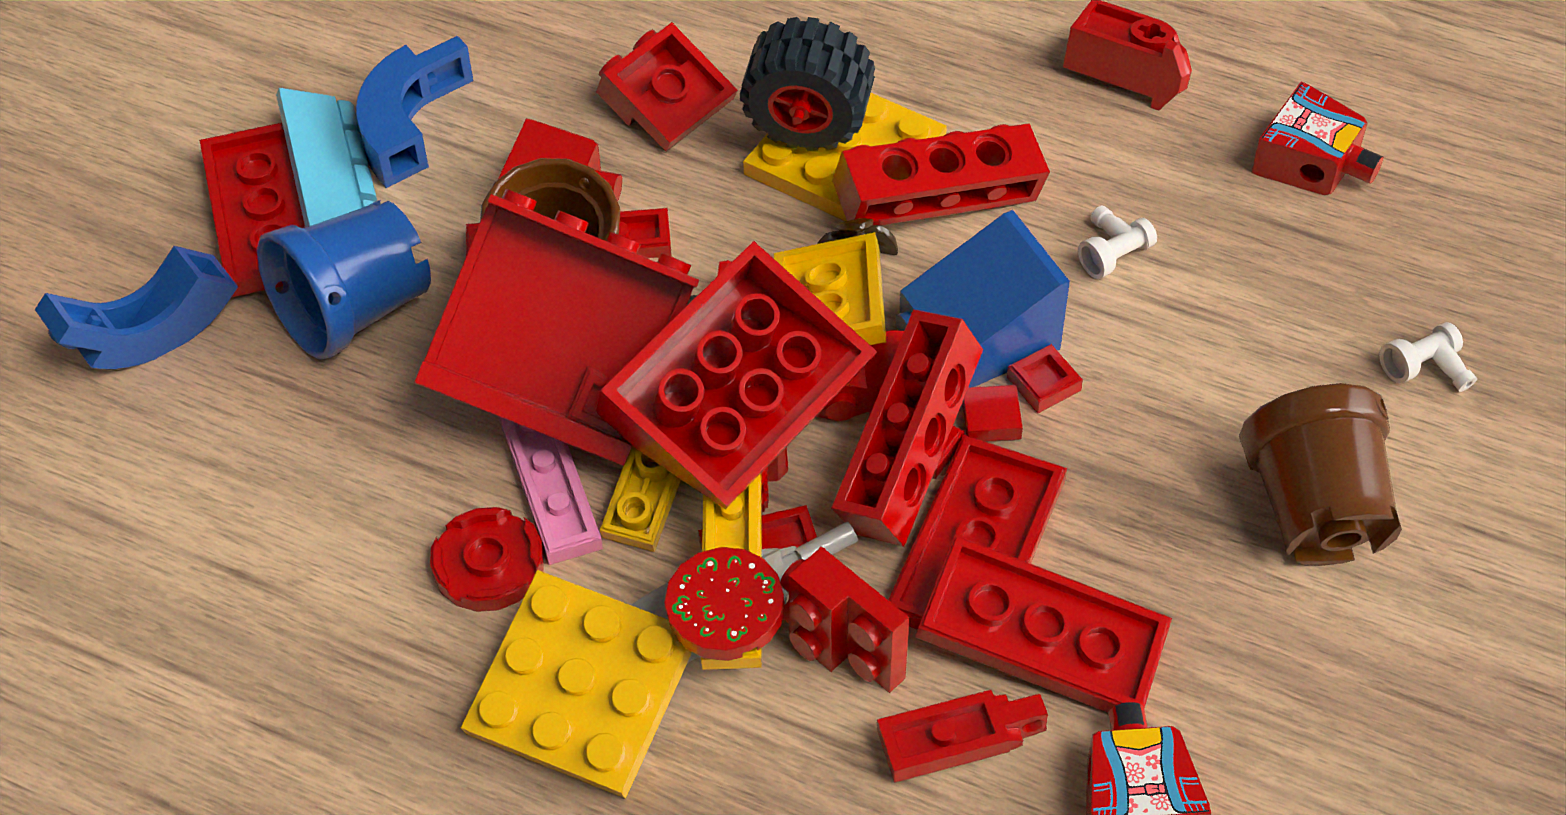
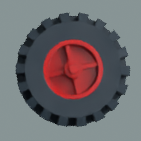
(807, 84)

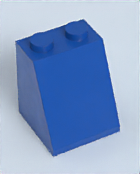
(1002, 291)

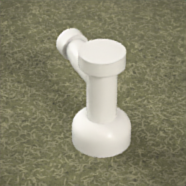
(1099, 255)
(1403, 360)

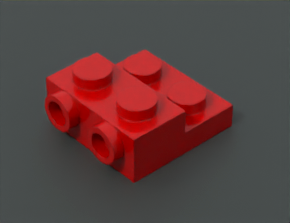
(664, 86)
(843, 617)

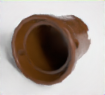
(566, 188)
(1325, 470)

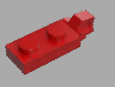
(958, 732)

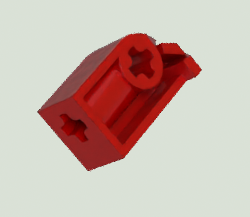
(1128, 52)

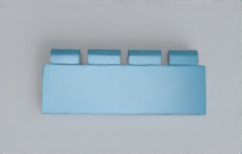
(325, 154)

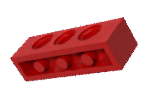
(941, 175)
(908, 427)

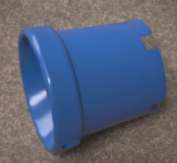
(341, 274)

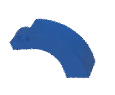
(395, 94)
(149, 322)

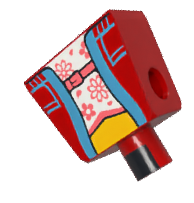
(1315, 144)
(1141, 769)

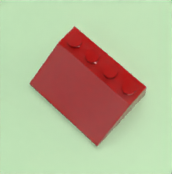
(734, 377)

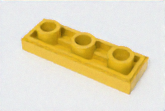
(640, 503)

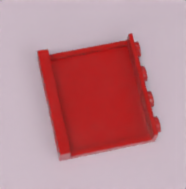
(540, 309)

